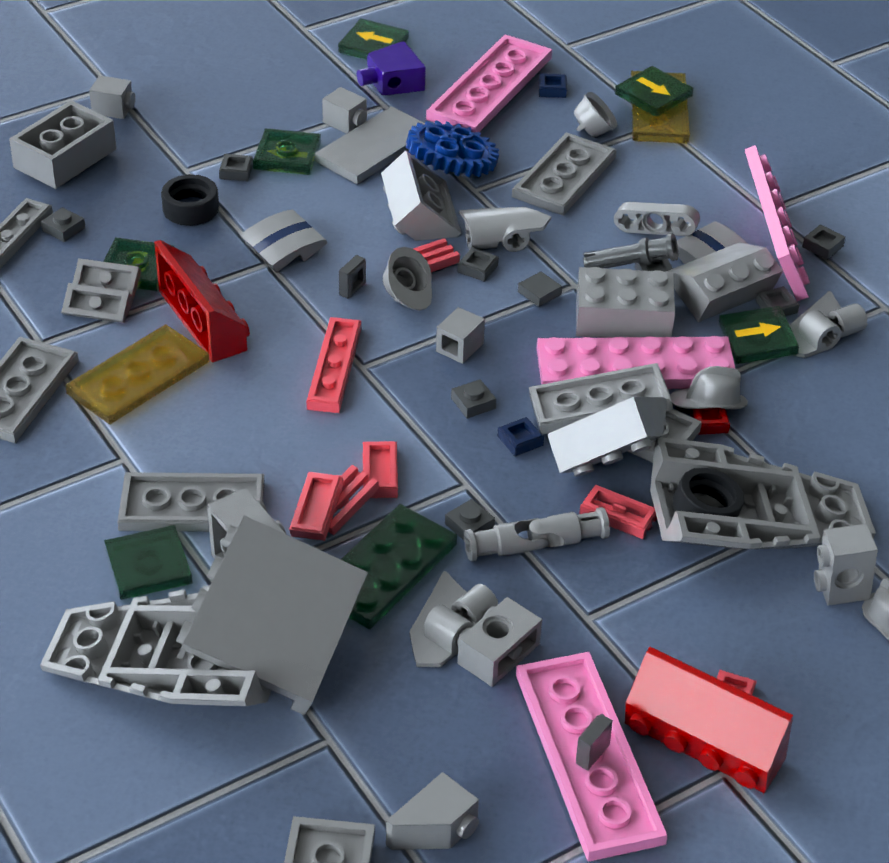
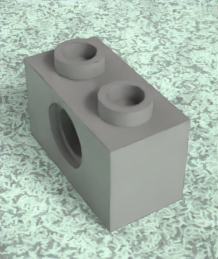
(846, 564)
(499, 641)

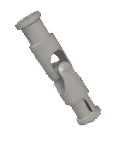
(542, 533)

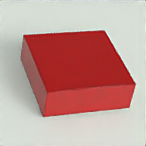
(713, 420)

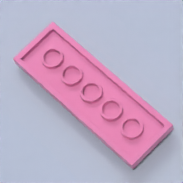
(490, 83)
(778, 223)
(677, 357)
(610, 799)

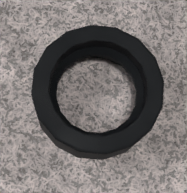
(185, 212)
(710, 483)

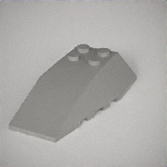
(779, 505)
(138, 651)

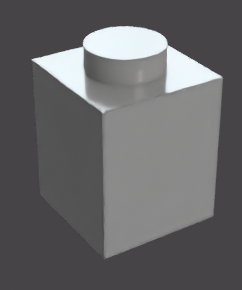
(112, 96)
(344, 110)
(460, 335)

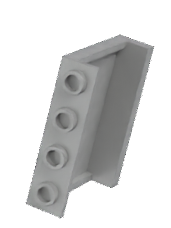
(273, 610)

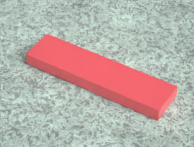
(334, 365)

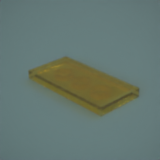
(668, 127)
(137, 374)

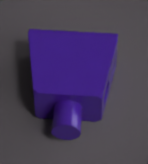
(393, 70)

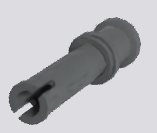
(644, 251)

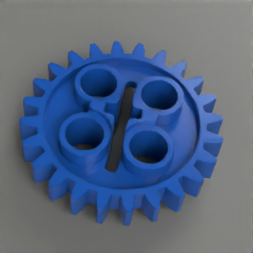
(452, 148)

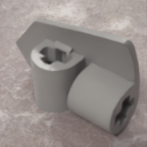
(506, 225)
(825, 324)
(444, 619)

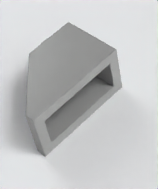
(434, 817)

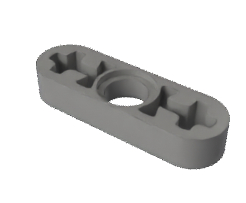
(668, 212)

